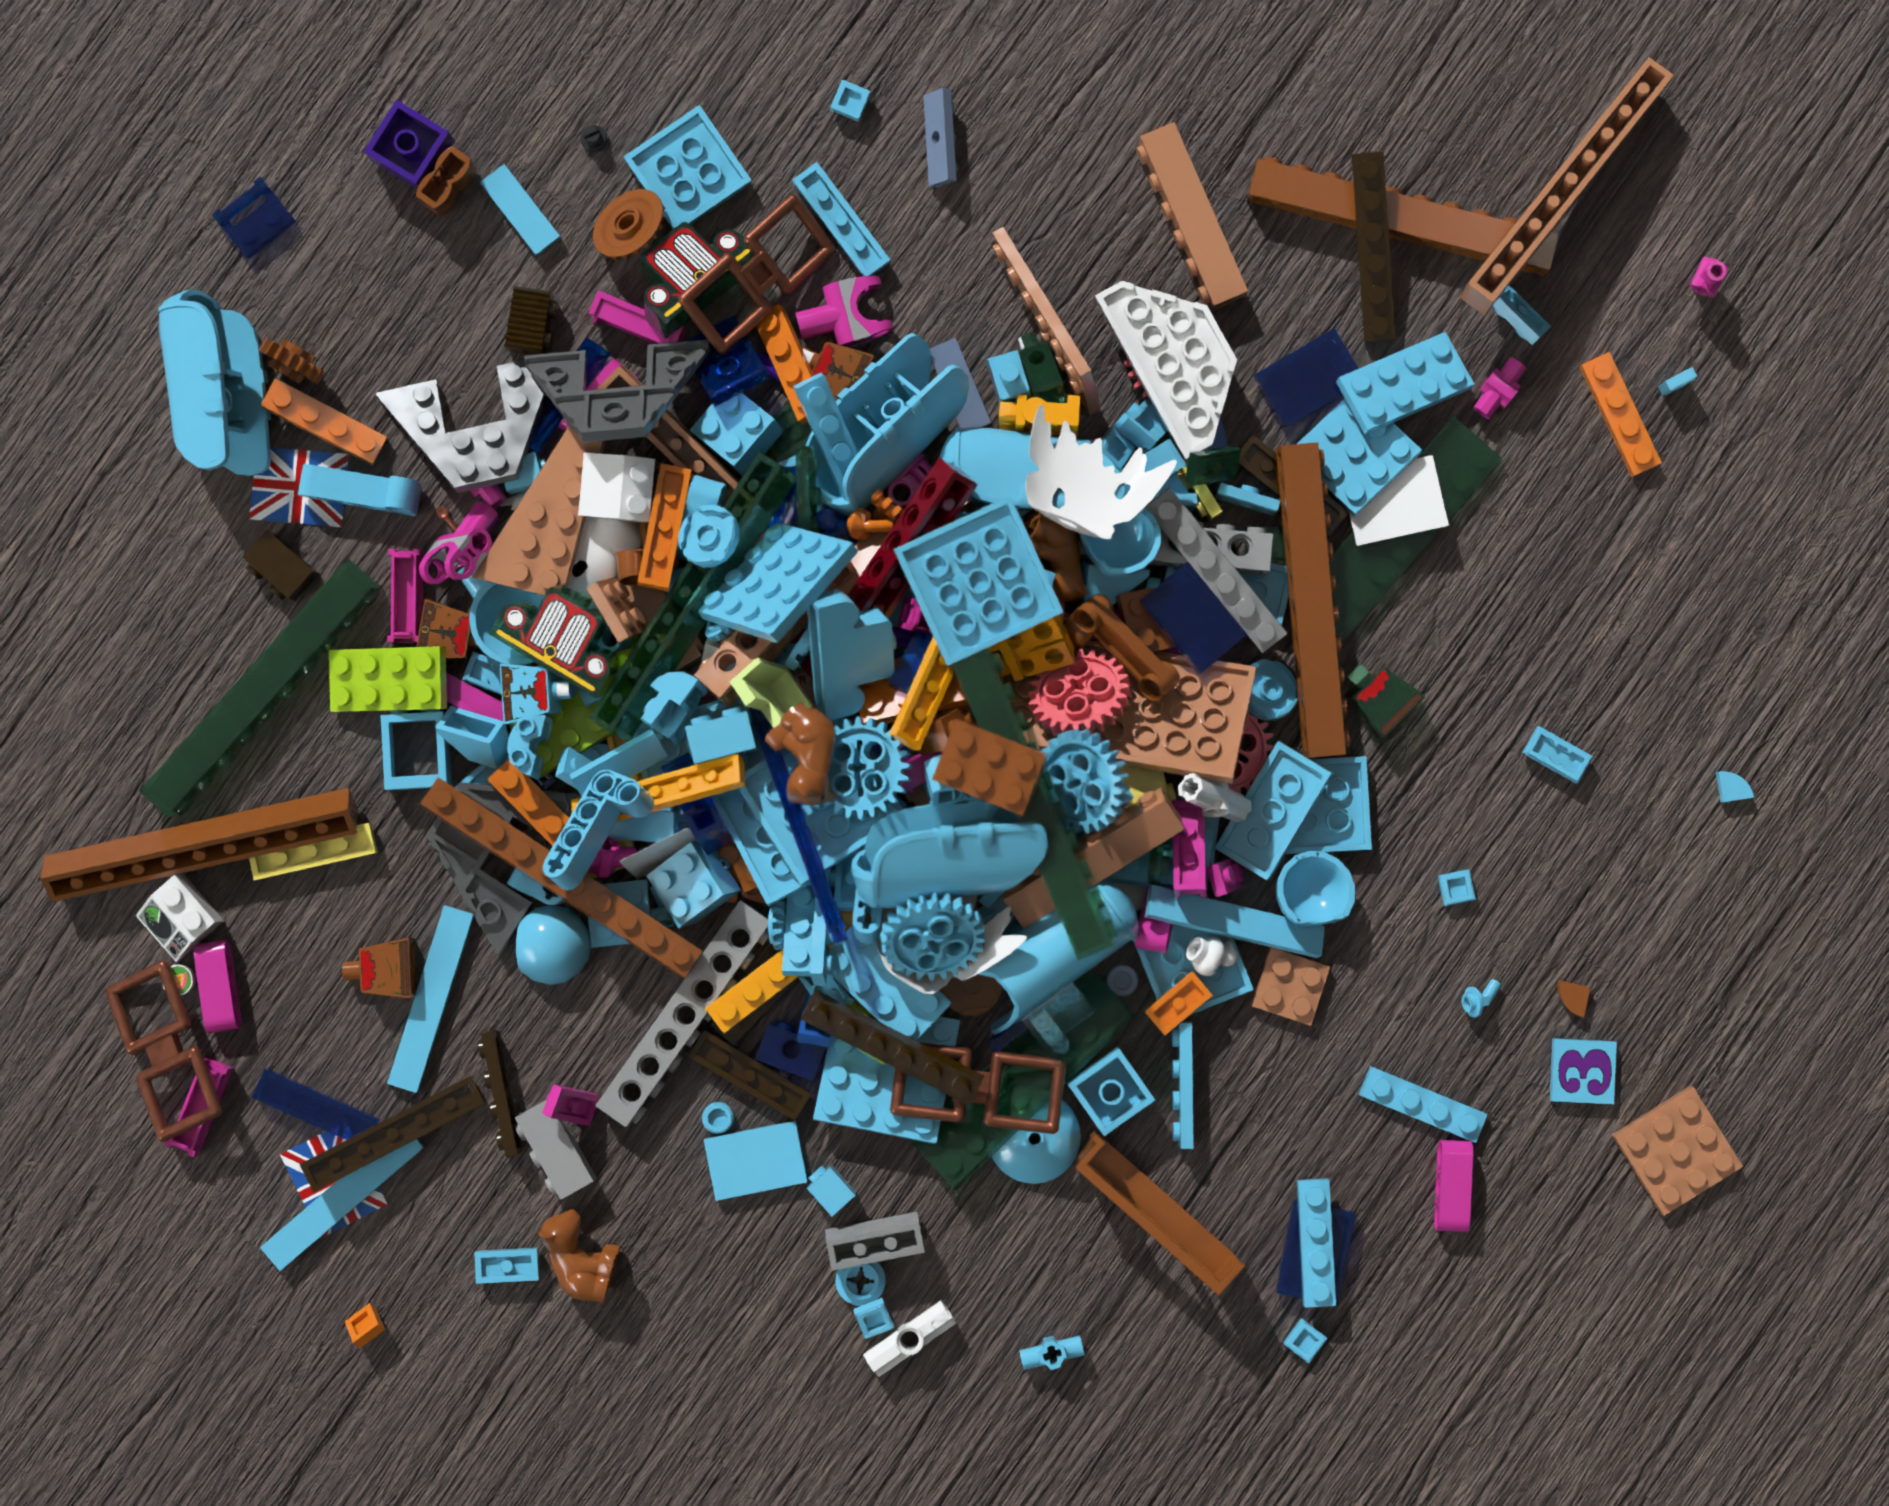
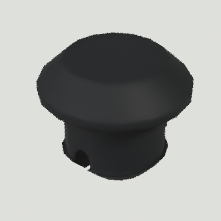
(594, 138)

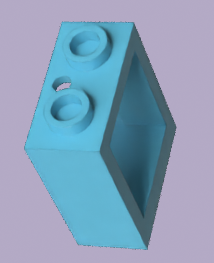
(418, 781)

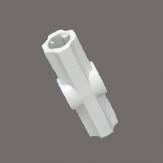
(1214, 798)
(892, 1349)

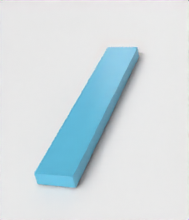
(1233, 921)
(431, 999)
(334, 1205)

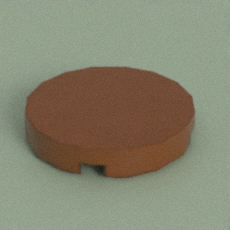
(972, 995)

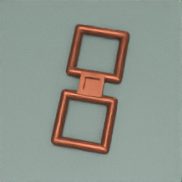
(757, 274)
(163, 1051)
(988, 1091)

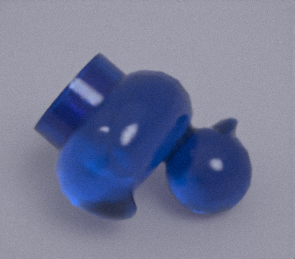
(833, 524)

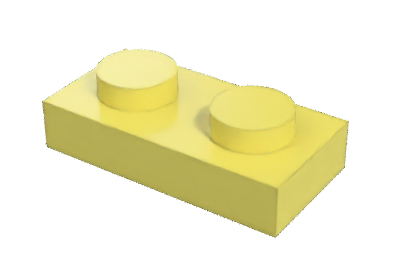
(1206, 502)

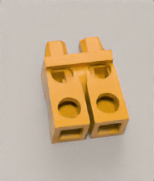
(1021, 415)
(1036, 649)

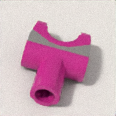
(842, 313)
(463, 547)

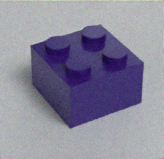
(408, 144)

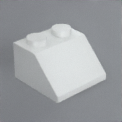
(616, 487)

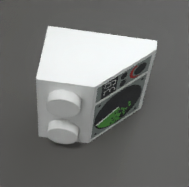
(178, 916)

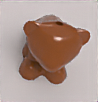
(1061, 552)
(812, 741)
(579, 1272)

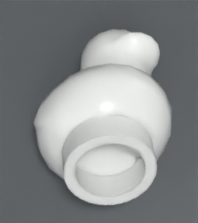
(1210, 953)

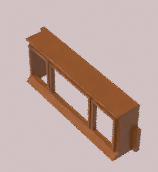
(1158, 1213)

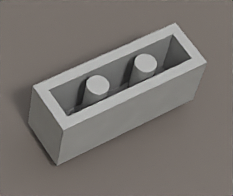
(554, 1151)
(874, 1241)

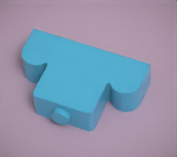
(847, 652)

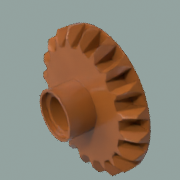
(628, 224)

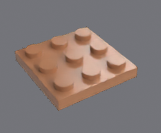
(1677, 1150)

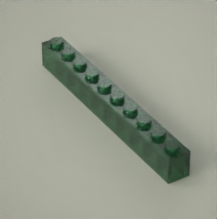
(678, 617)
(260, 689)
(1061, 868)

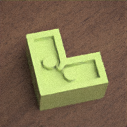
(769, 689)

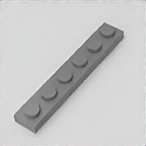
(1216, 570)

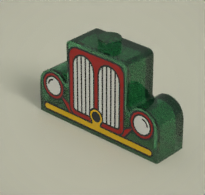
(676, 264)
(561, 637)

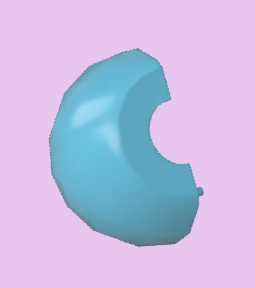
(1129, 548)
(1315, 889)
(552, 944)

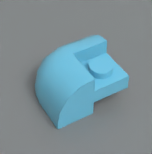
(673, 705)

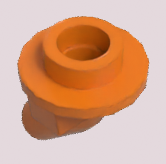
(861, 525)

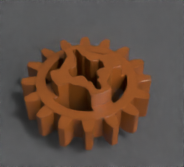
(291, 361)

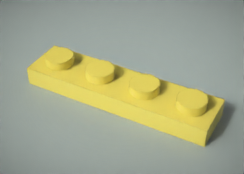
(315, 854)

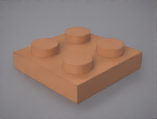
(617, 609)
(1290, 986)

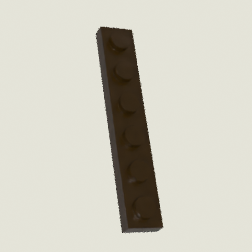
(1373, 246)
(892, 1047)
(391, 1134)

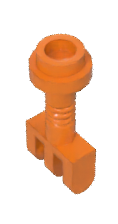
(885, 507)

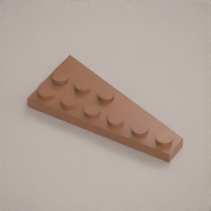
(1051, 328)
(545, 528)

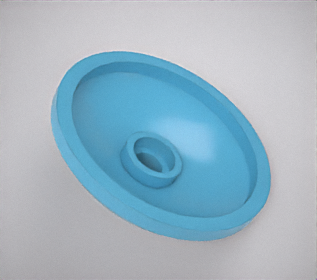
(484, 613)
(1045, 1159)

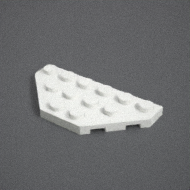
(1176, 357)

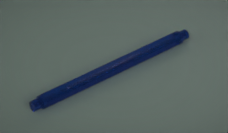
(800, 832)

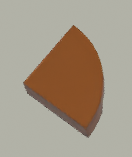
(1573, 997)

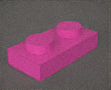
(1225, 876)
(571, 1105)

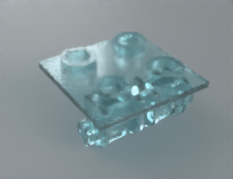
(1058, 1016)

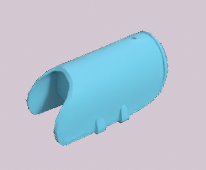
(214, 384)
(891, 421)
(1000, 464)
(944, 853)
(1047, 958)

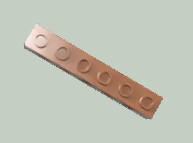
(734, 649)

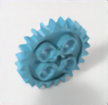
(888, 766)
(1085, 780)
(932, 936)

